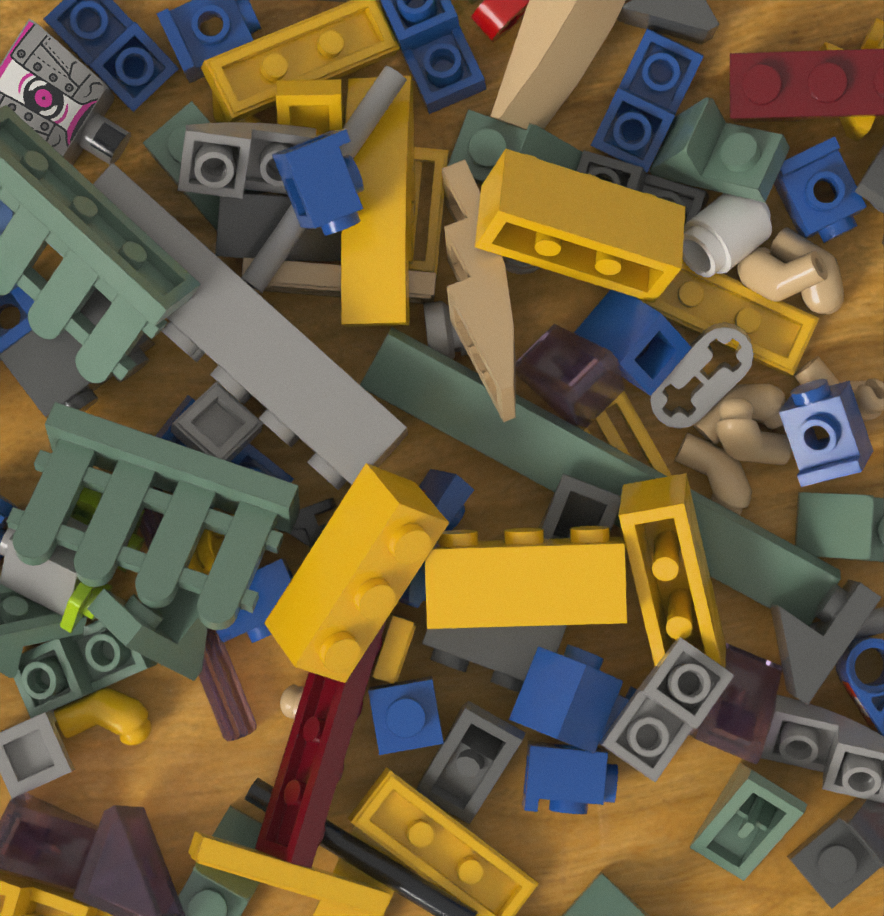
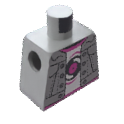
(59, 97)

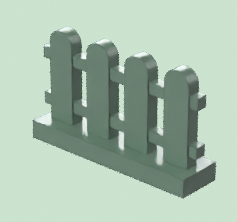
(98, 251)
(138, 465)

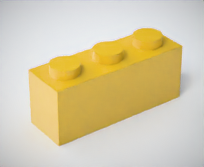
(580, 226)
(670, 566)
(355, 573)
(526, 579)

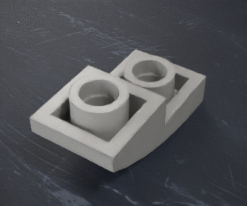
(236, 157)
(666, 709)
(828, 743)

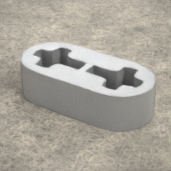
(712, 386)

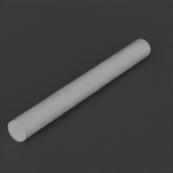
(358, 128)

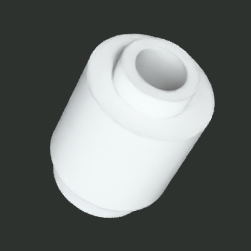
(725, 234)

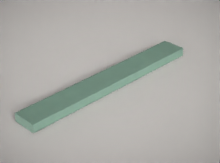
(548, 446)

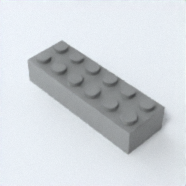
(263, 351)

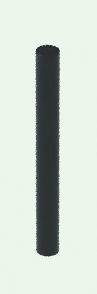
(375, 864)

